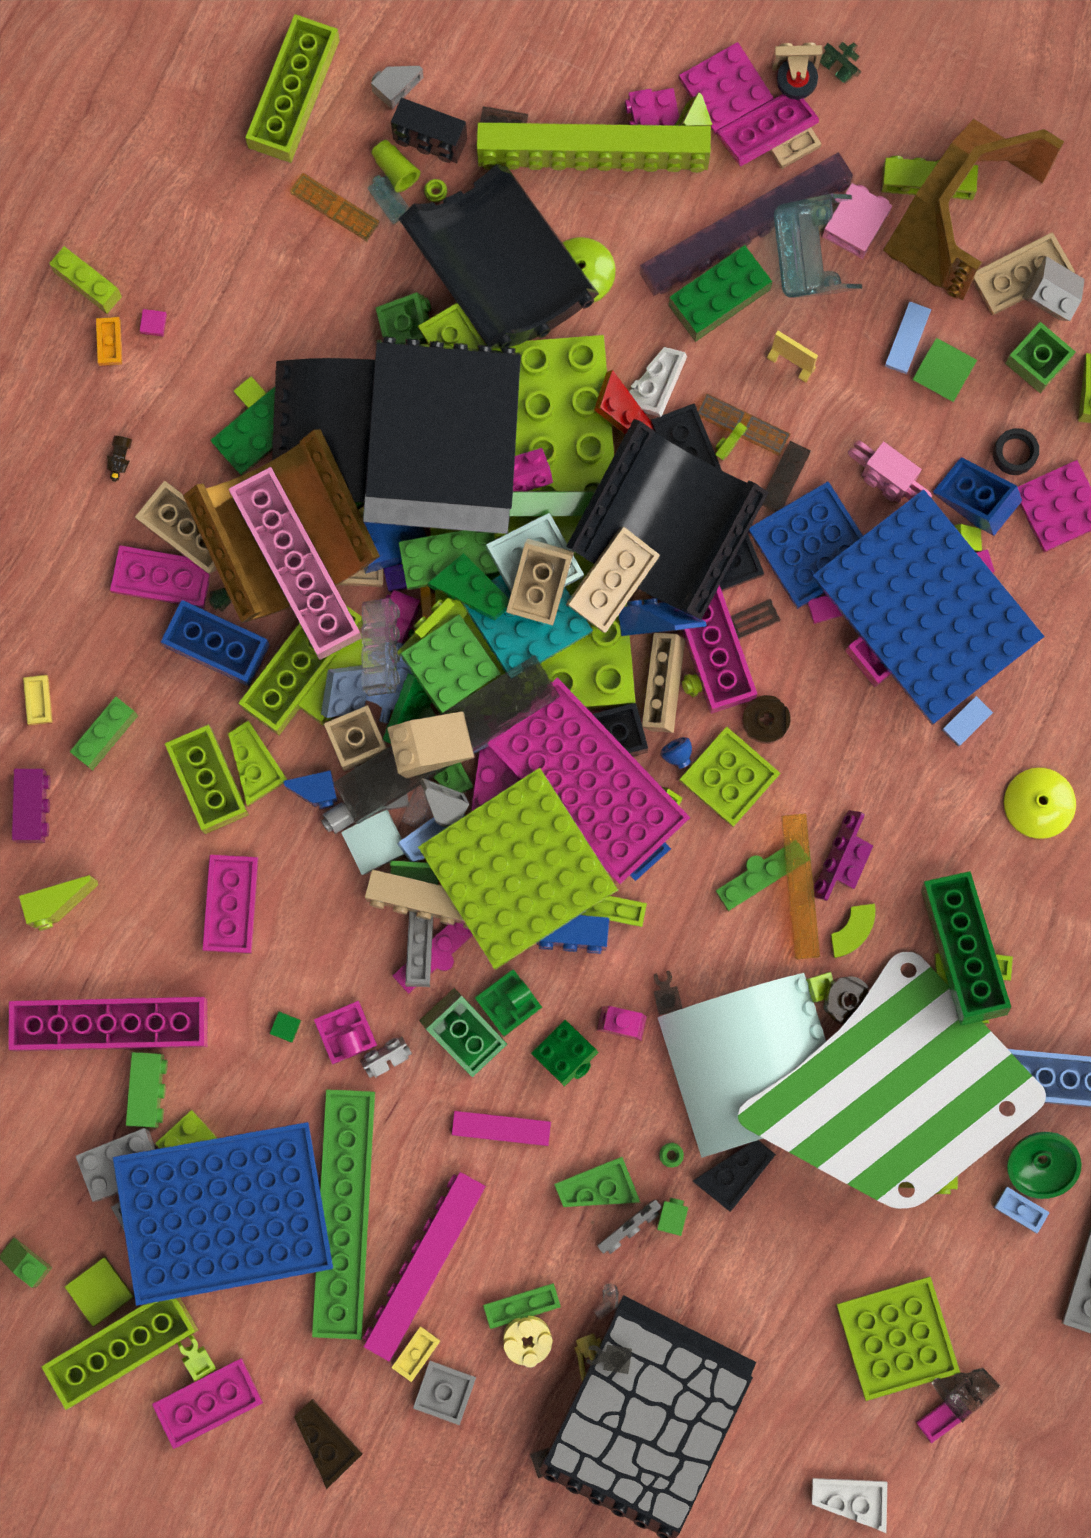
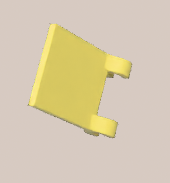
(795, 353)

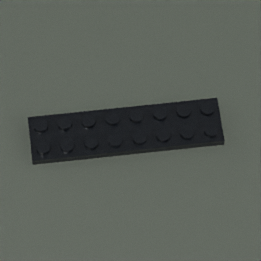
(687, 432)

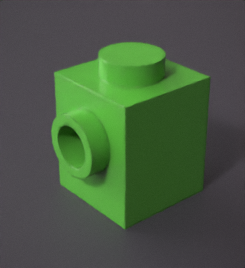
(672, 1216)

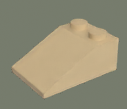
(540, 581)
(430, 743)

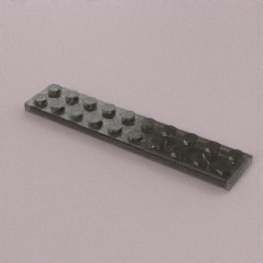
(486, 714)

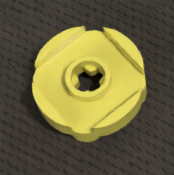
(529, 1354)

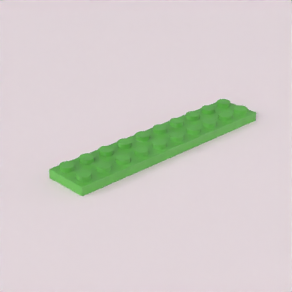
(346, 1213)

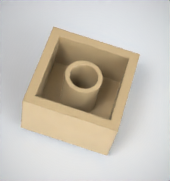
(355, 737)

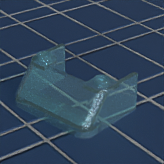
(801, 249)

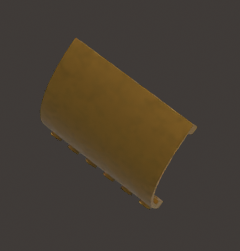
(323, 507)

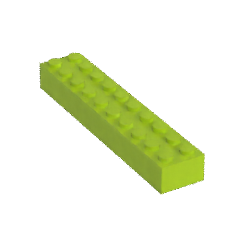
(594, 146)

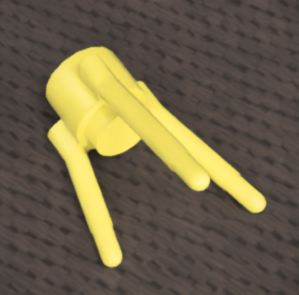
(582, 1348)

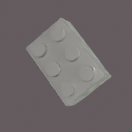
(98, 1163)

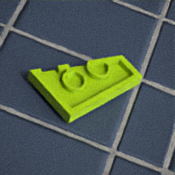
(255, 765)

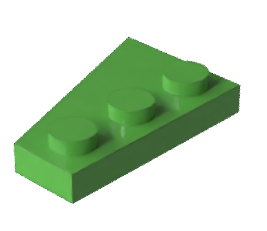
(599, 1186)

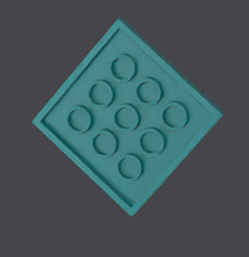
(519, 638)

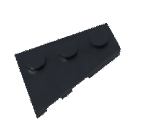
(736, 1174)

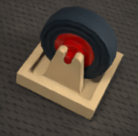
(797, 68)

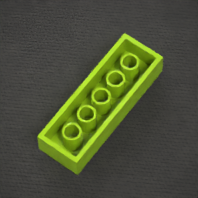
(292, 88)
(287, 680)
(118, 1350)

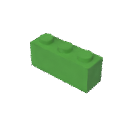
(104, 733)
(146, 1090)

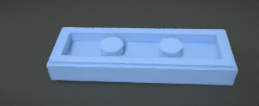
(907, 337)

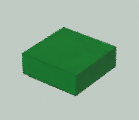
(285, 1027)

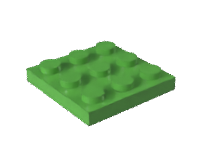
(450, 664)

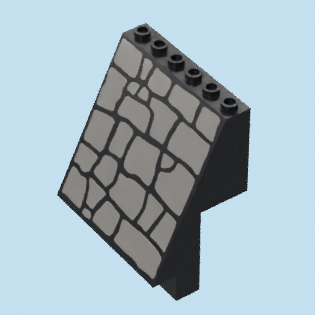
(652, 1433)

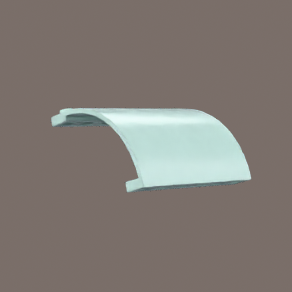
(737, 1049)

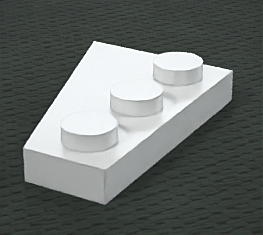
(658, 382)
(855, 1499)

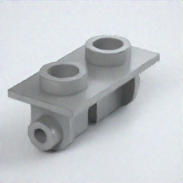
(393, 1051)

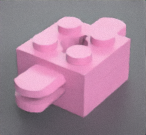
(888, 471)

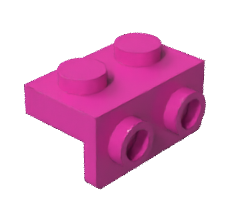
(531, 471)

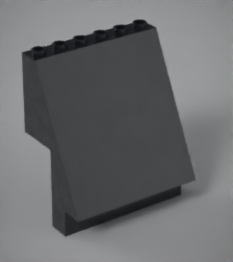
(442, 436)

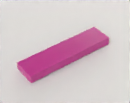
(501, 1128)

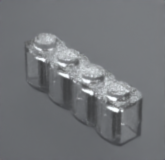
(379, 647)

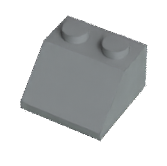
(1055, 290)

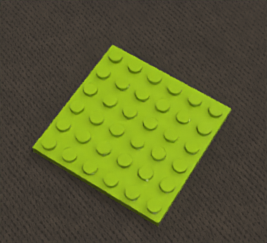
(517, 868)

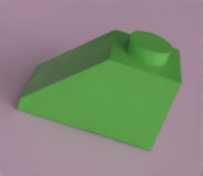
(24, 1263)

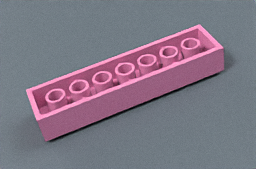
(295, 563)

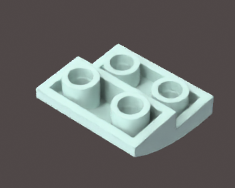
(373, 842)

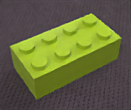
(206, 779)

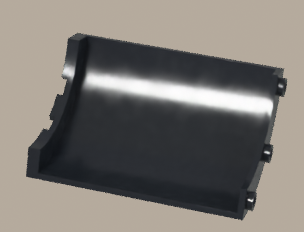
(500, 260)

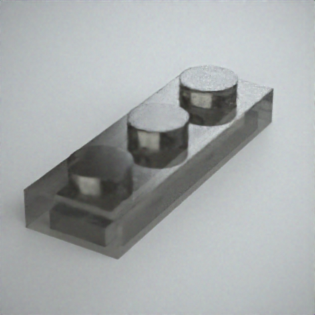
(785, 476)

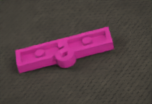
(443, 947)

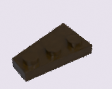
(328, 1444)

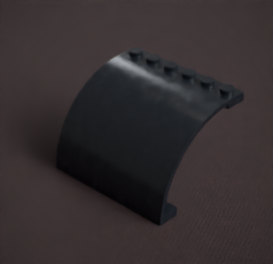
(327, 397)
(677, 508)

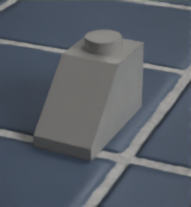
(395, 83)
(445, 803)

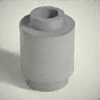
(337, 818)

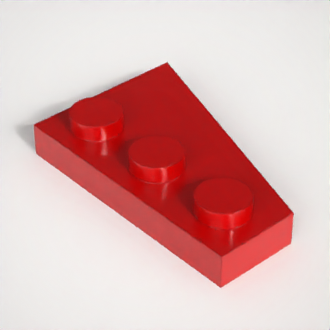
(618, 404)

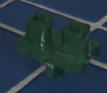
(848, 69)

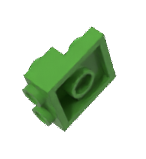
(403, 317)

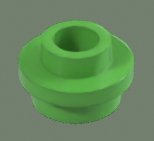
(679, 1155)

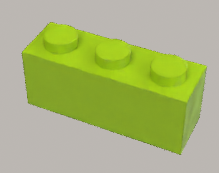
(85, 280)

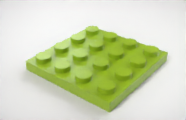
(897, 1338)

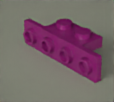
(845, 858)

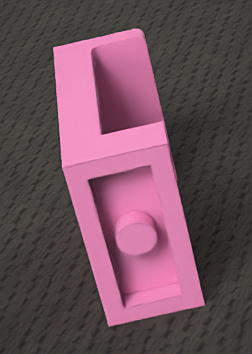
(857, 220)

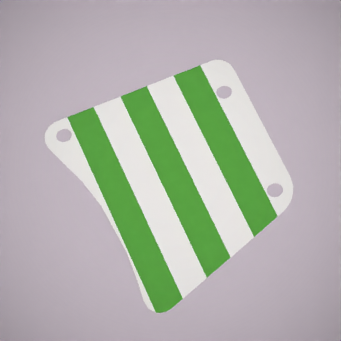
(898, 1092)

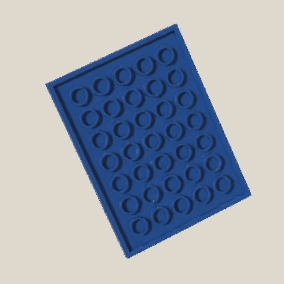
(928, 606)
(222, 1213)

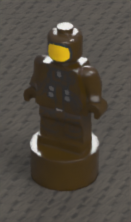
(118, 463)

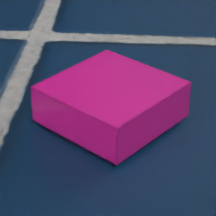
(153, 322)

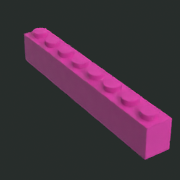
(424, 1266)

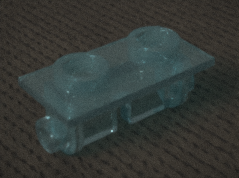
(387, 198)

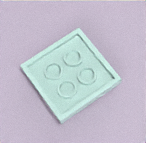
(508, 549)

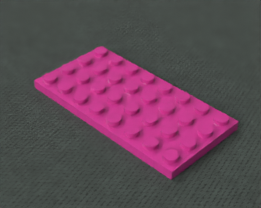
(596, 778)

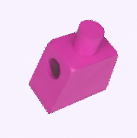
(622, 1022)

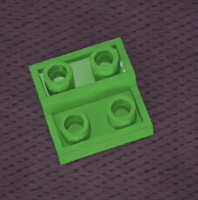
(944, 369)

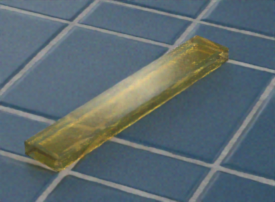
(800, 886)

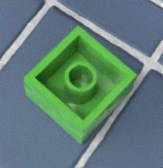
(1040, 357)

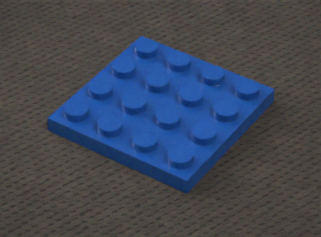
(804, 540)

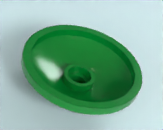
(1046, 1176)

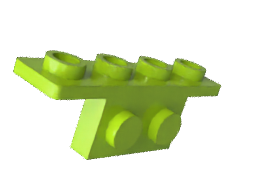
(442, 613)

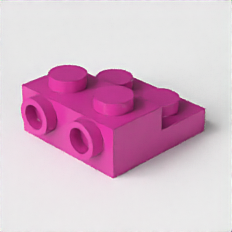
(652, 107)

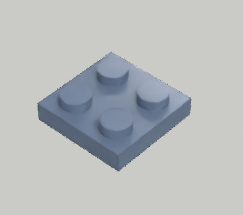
(343, 691)

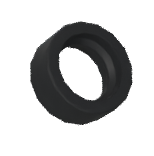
(1028, 438)

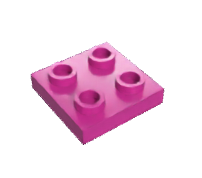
(345, 1032)

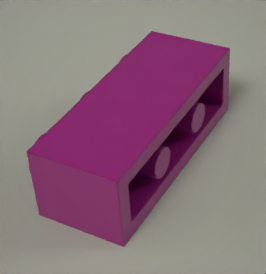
(30, 806)

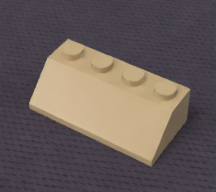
(171, 520)

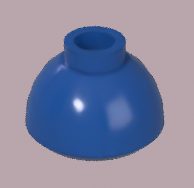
(678, 752)

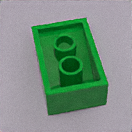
(463, 1032)

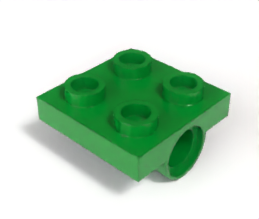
(508, 1002)
(565, 1053)

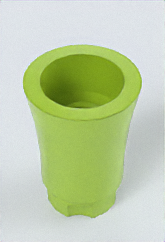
(395, 166)

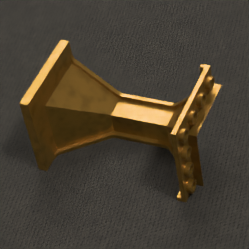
(925, 232)

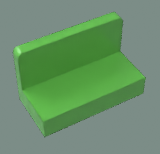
(414, 870)

